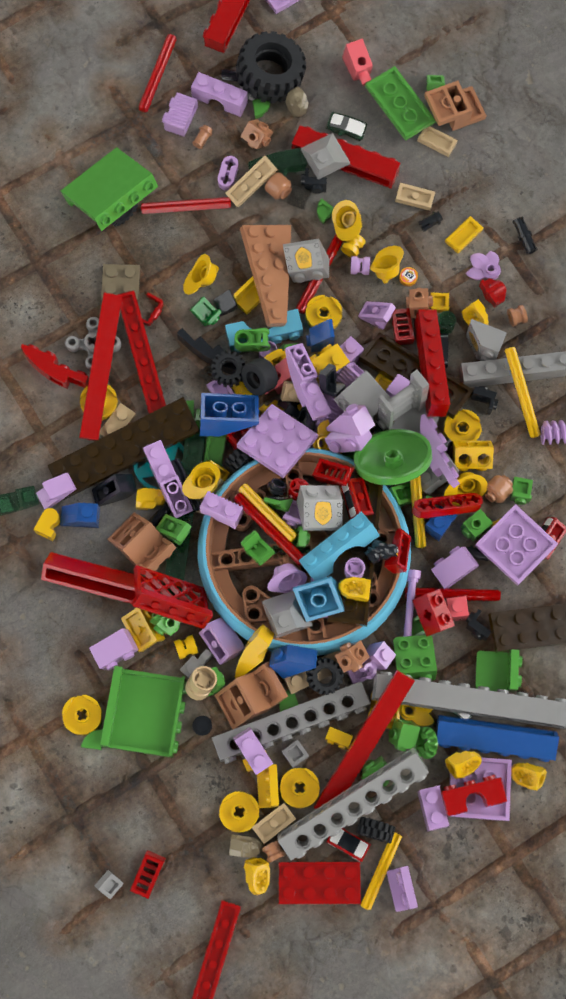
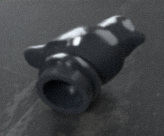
(380, 550)

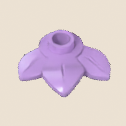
(482, 265)

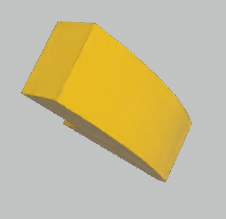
(254, 650)

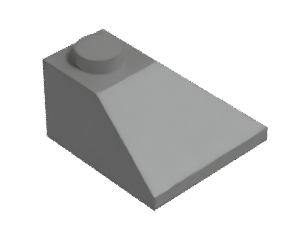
(325, 156)
(285, 614)

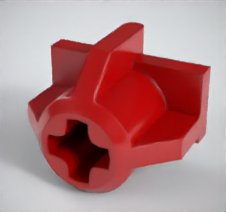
(493, 291)

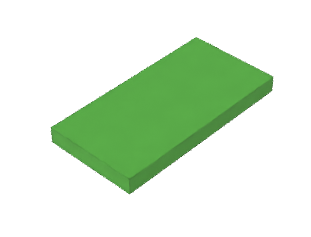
(400, 103)

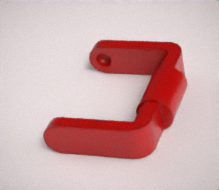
(157, 310)

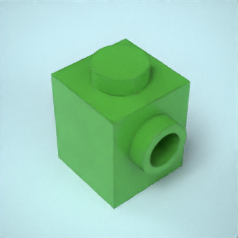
(476, 525)
(403, 734)

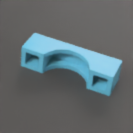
(292, 330)
(354, 533)

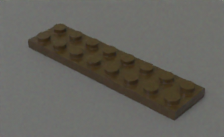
(125, 446)
(357, 611)

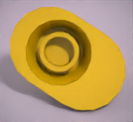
(346, 220)
(387, 263)
(201, 275)
(201, 480)
(469, 483)

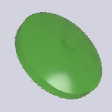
(393, 457)

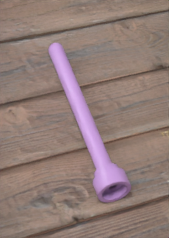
(413, 576)

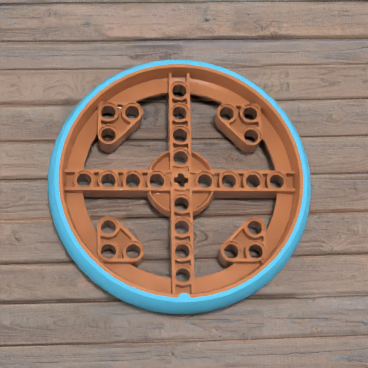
(235, 610)

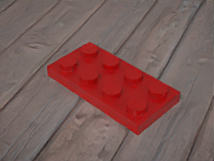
(319, 883)

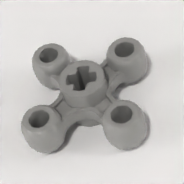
(84, 344)

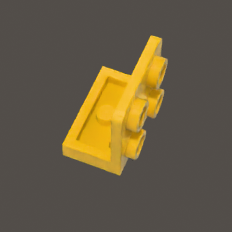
(329, 355)

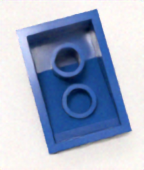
(227, 413)

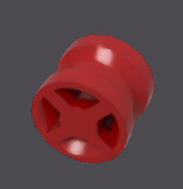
(295, 485)

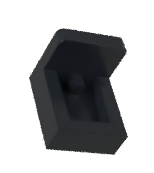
(312, 183)
(328, 381)
(486, 396)
(289, 407)
(478, 630)

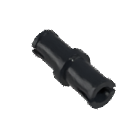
(524, 235)

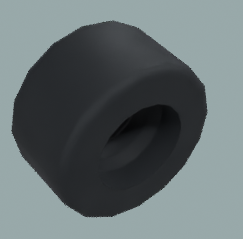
(259, 376)

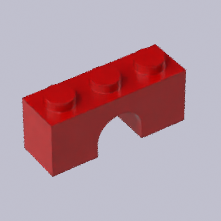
(490, 790)

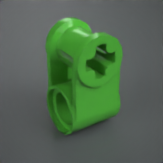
(253, 339)

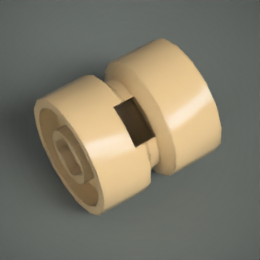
(201, 683)

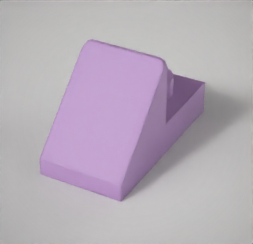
(377, 313)
(55, 490)

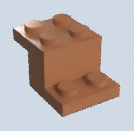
(455, 105)
(141, 542)
(251, 695)

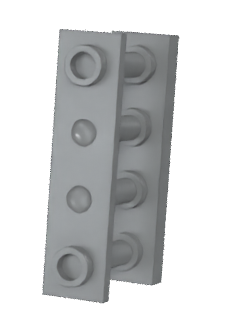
(410, 397)

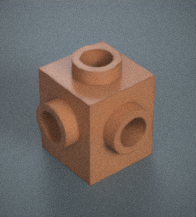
(257, 134)
(418, 299)
(352, 656)

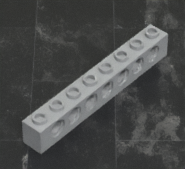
(355, 692)
(356, 793)

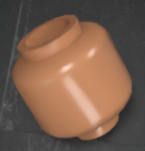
(278, 186)
(499, 489)

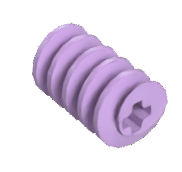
(553, 431)

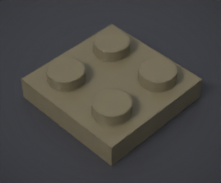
(120, 279)

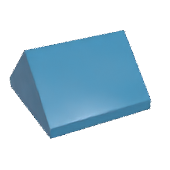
(319, 598)

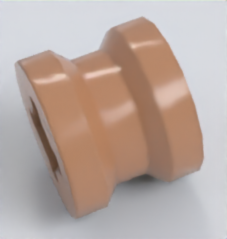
(517, 315)
(273, 851)

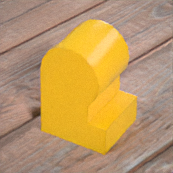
(46, 524)

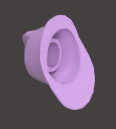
(286, 578)

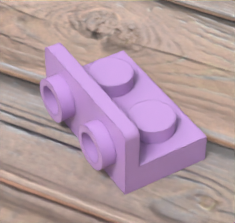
(401, 889)

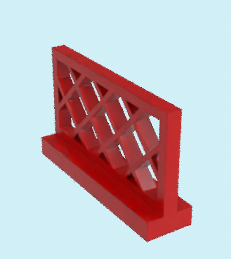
(167, 604)

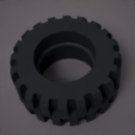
(276, 49)

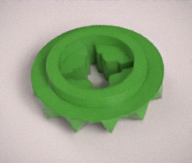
(428, 749)

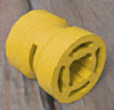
(352, 247)
(190, 645)

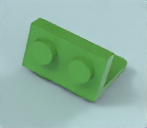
(415, 656)
(498, 670)

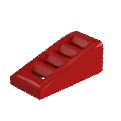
(407, 339)
(323, 465)
(399, 563)
(155, 858)

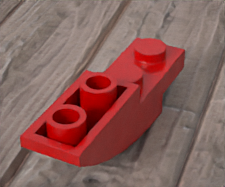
(47, 365)

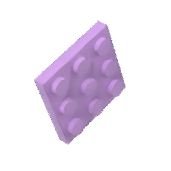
(277, 441)
(516, 544)
(474, 802)

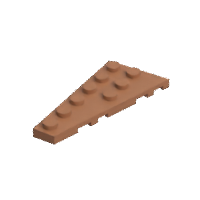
(269, 268)

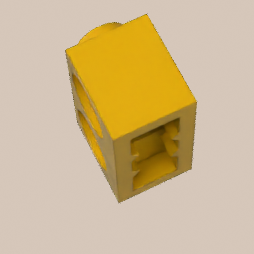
(473, 450)

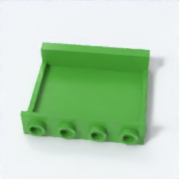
(110, 188)
(144, 712)

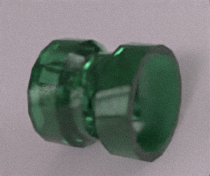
(448, 320)

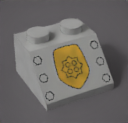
(306, 260)
(484, 340)
(320, 507)

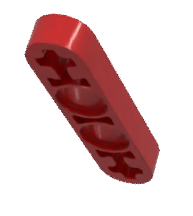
(425, 507)

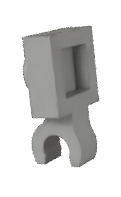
(188, 668)

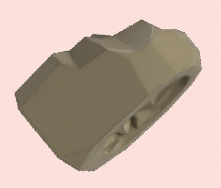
(297, 102)
(244, 846)

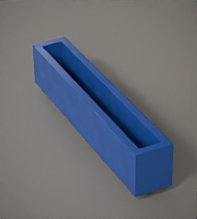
(497, 737)

